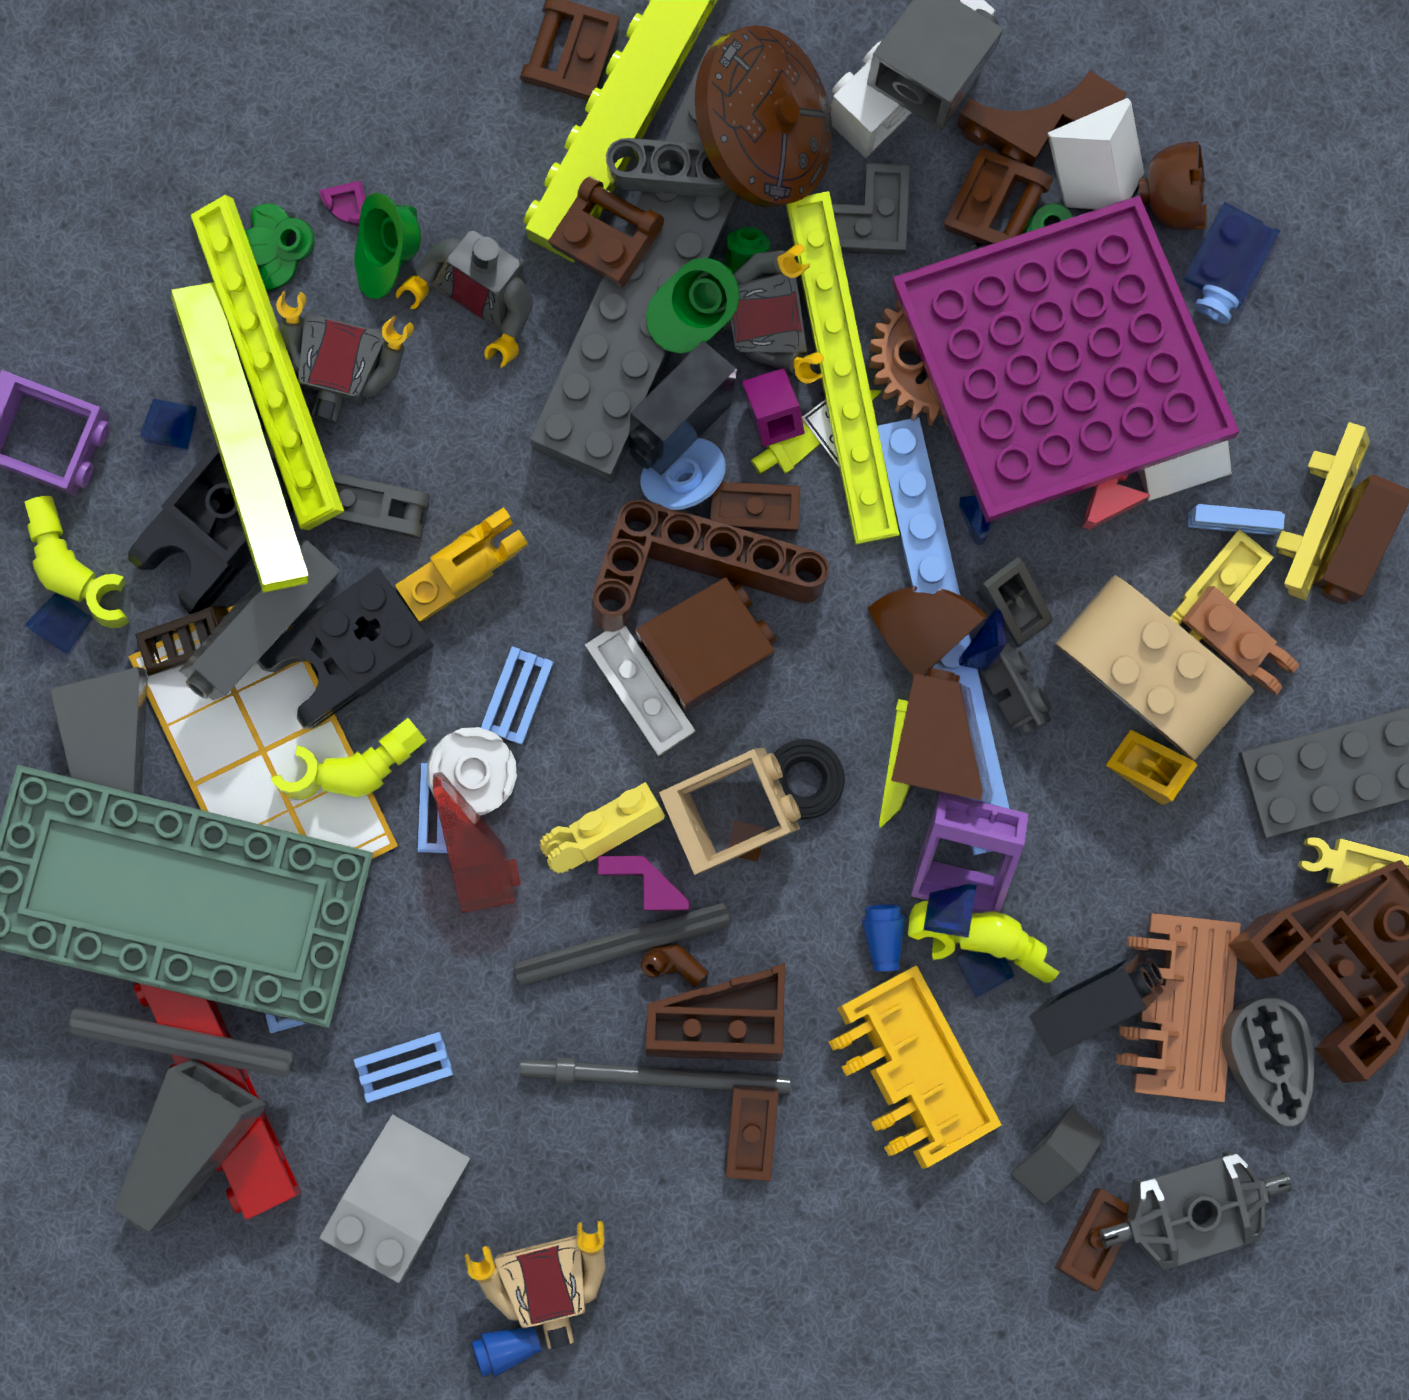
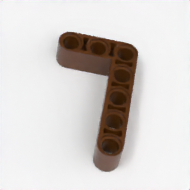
(698, 557)

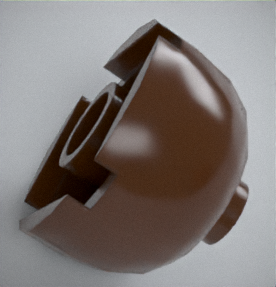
(1176, 187)

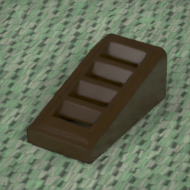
(204, 621)

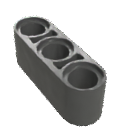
(649, 178)

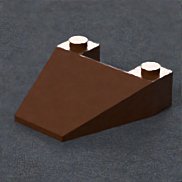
(1357, 955)

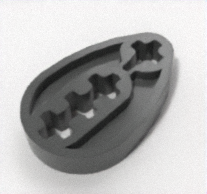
(1246, 1059)

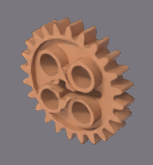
(900, 377)

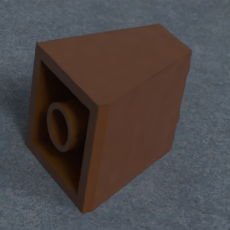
(706, 642)
(942, 739)

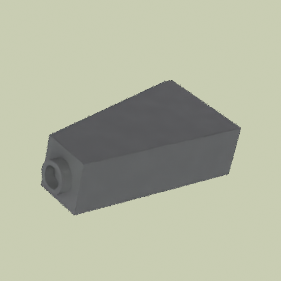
(253, 628)
(104, 728)
(184, 1142)

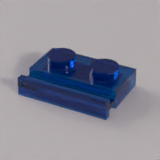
(1232, 252)

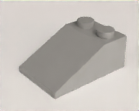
(395, 1198)

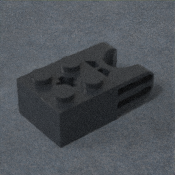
(203, 528)
(344, 662)

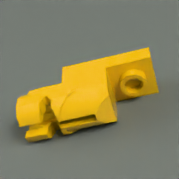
(460, 566)

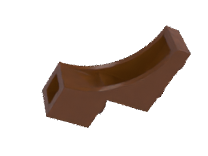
(1025, 133)

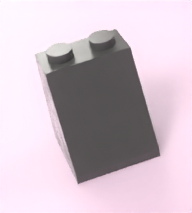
(933, 57)

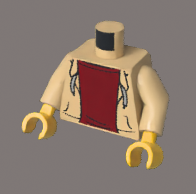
(544, 1282)

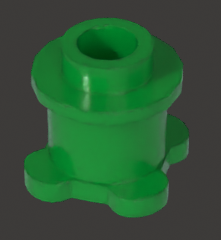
(743, 245)

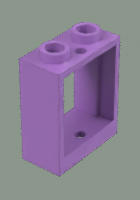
(94, 434)
(977, 826)

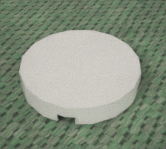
(477, 767)

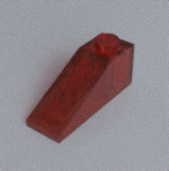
(475, 853)

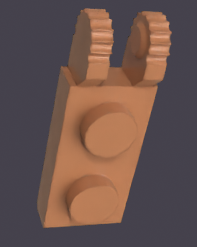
(1237, 638)

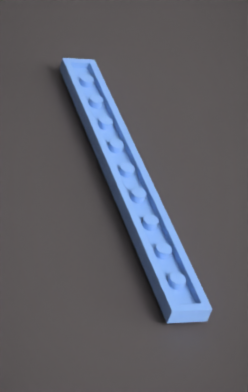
(931, 562)

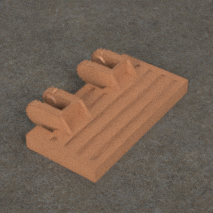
(1190, 1009)

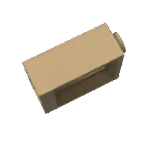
(690, 826)

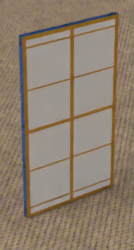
(251, 735)

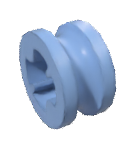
(1216, 304)

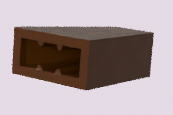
(1361, 538)

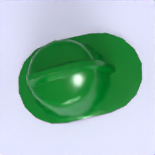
(385, 241)
(692, 305)

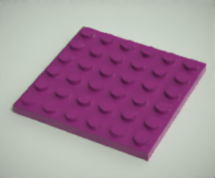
(1064, 358)

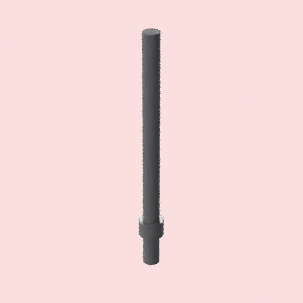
(566, 1070)

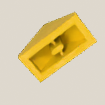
(1151, 767)

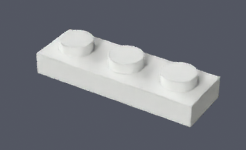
(640, 689)

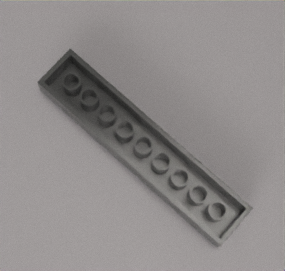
(613, 354)

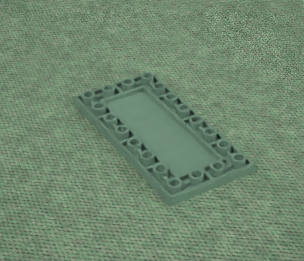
(176, 896)

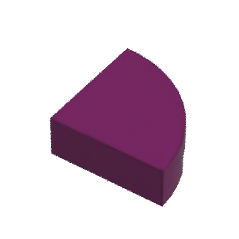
(345, 201)

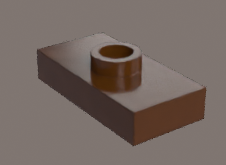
(757, 506)
(751, 1133)
(1084, 1255)

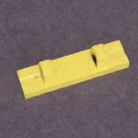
(1339, 475)

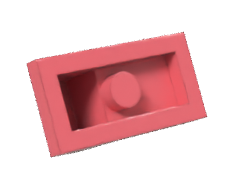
(1110, 501)

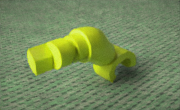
(60, 569)
(355, 774)
(991, 934)

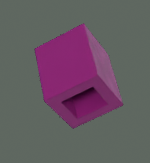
(773, 407)

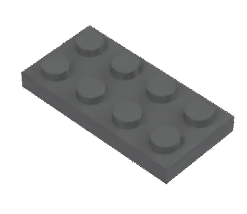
(1329, 773)

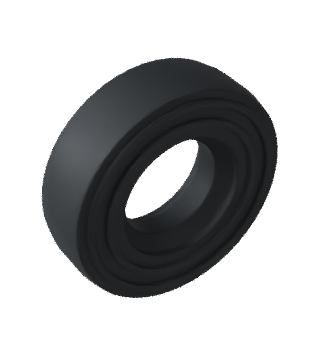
(829, 766)

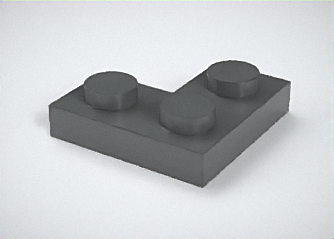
(883, 218)

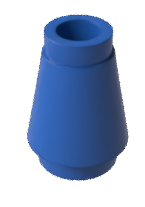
(884, 935)
(504, 1349)

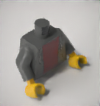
(480, 280)
(769, 314)
(339, 357)

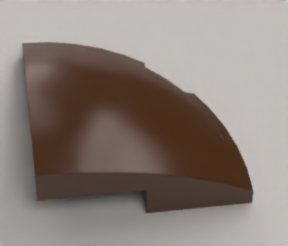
(924, 625)

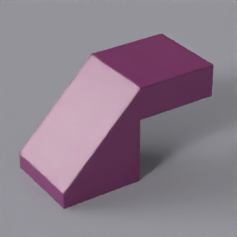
(658, 891)

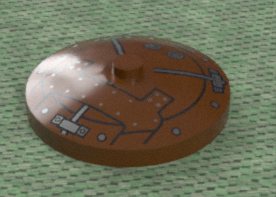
(763, 116)

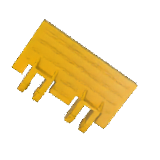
(920, 1065)

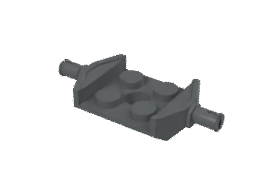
(1163, 1207)

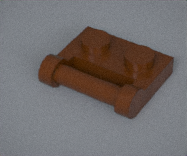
(583, 53)
(986, 193)
(597, 243)

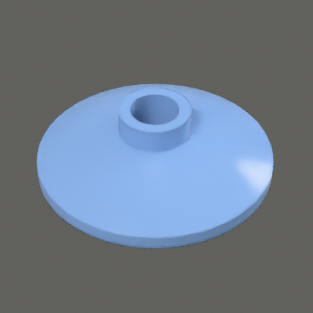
(688, 479)

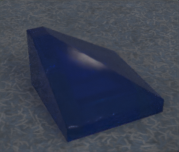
(169, 424)
(974, 519)
(59, 622)
(985, 644)
(951, 910)
(983, 970)

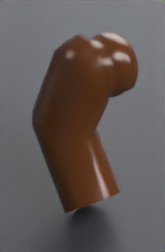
(670, 960)

